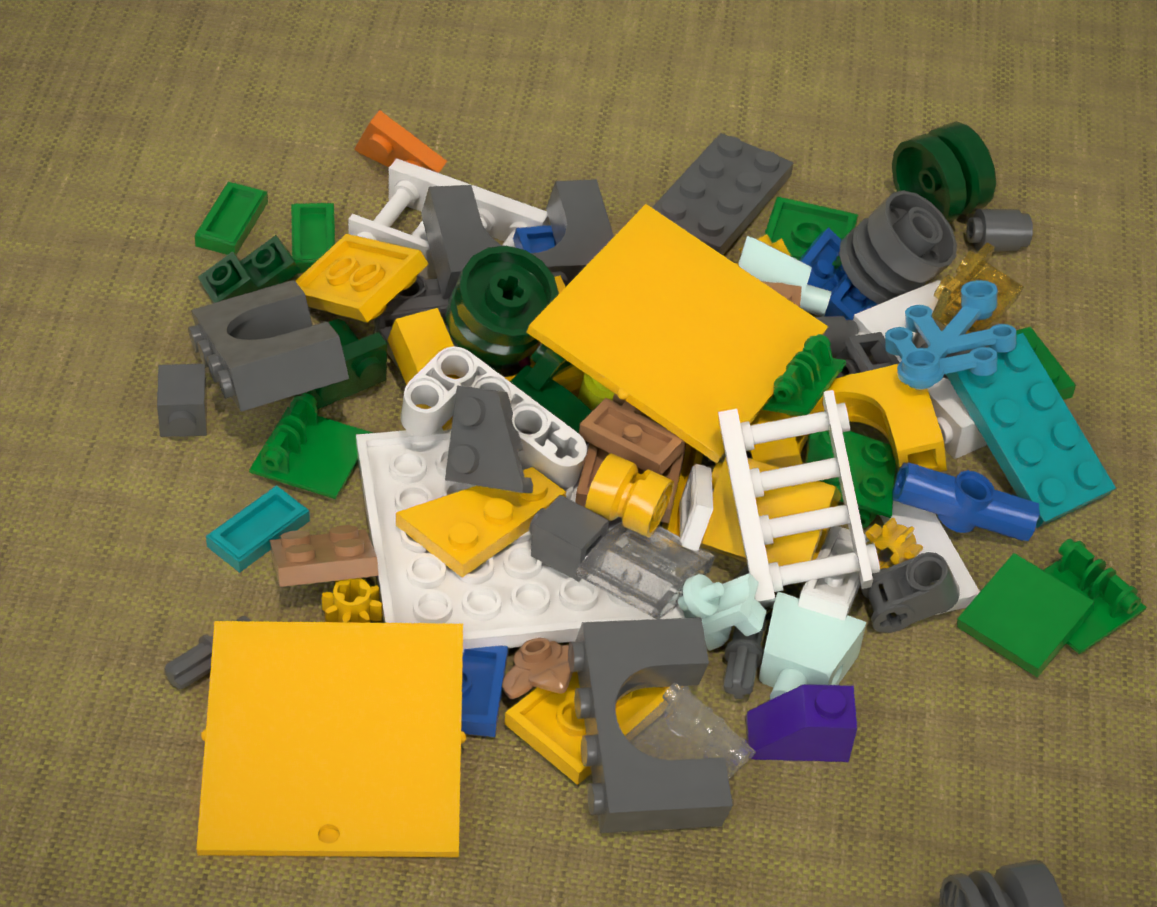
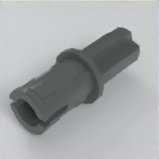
(743, 658)
(193, 663)

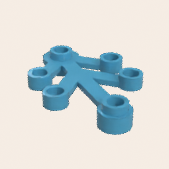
(927, 366)

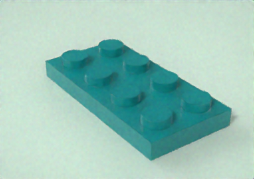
(1033, 434)

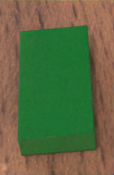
(231, 218)
(311, 232)

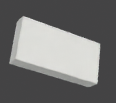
(696, 506)

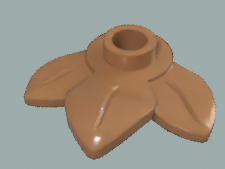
(538, 665)

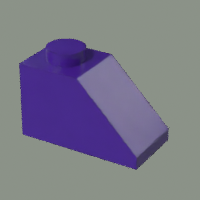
(805, 725)

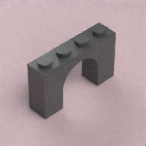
(457, 231)
(266, 346)
(629, 786)

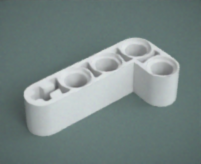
(552, 449)

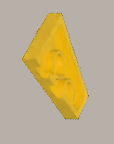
(476, 521)

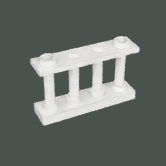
(409, 188)
(761, 530)

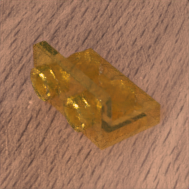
(974, 268)

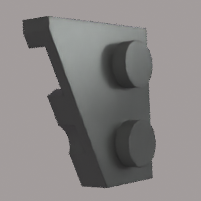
(485, 442)

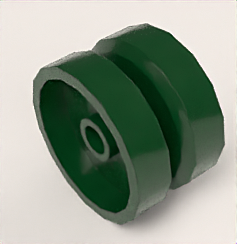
(947, 169)
(497, 302)

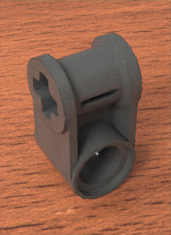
(908, 592)

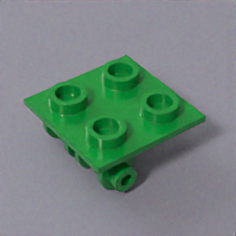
(805, 378)
(309, 450)
(870, 467)
(1114, 599)

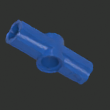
(965, 501)

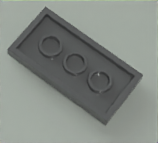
(724, 190)

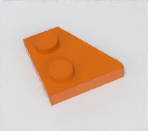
(387, 140)

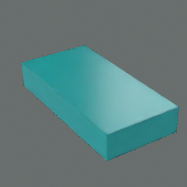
(249, 532)

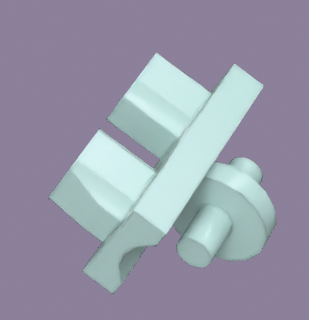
(722, 607)

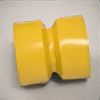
(627, 494)

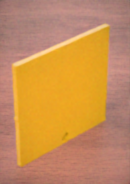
(675, 329)
(333, 740)

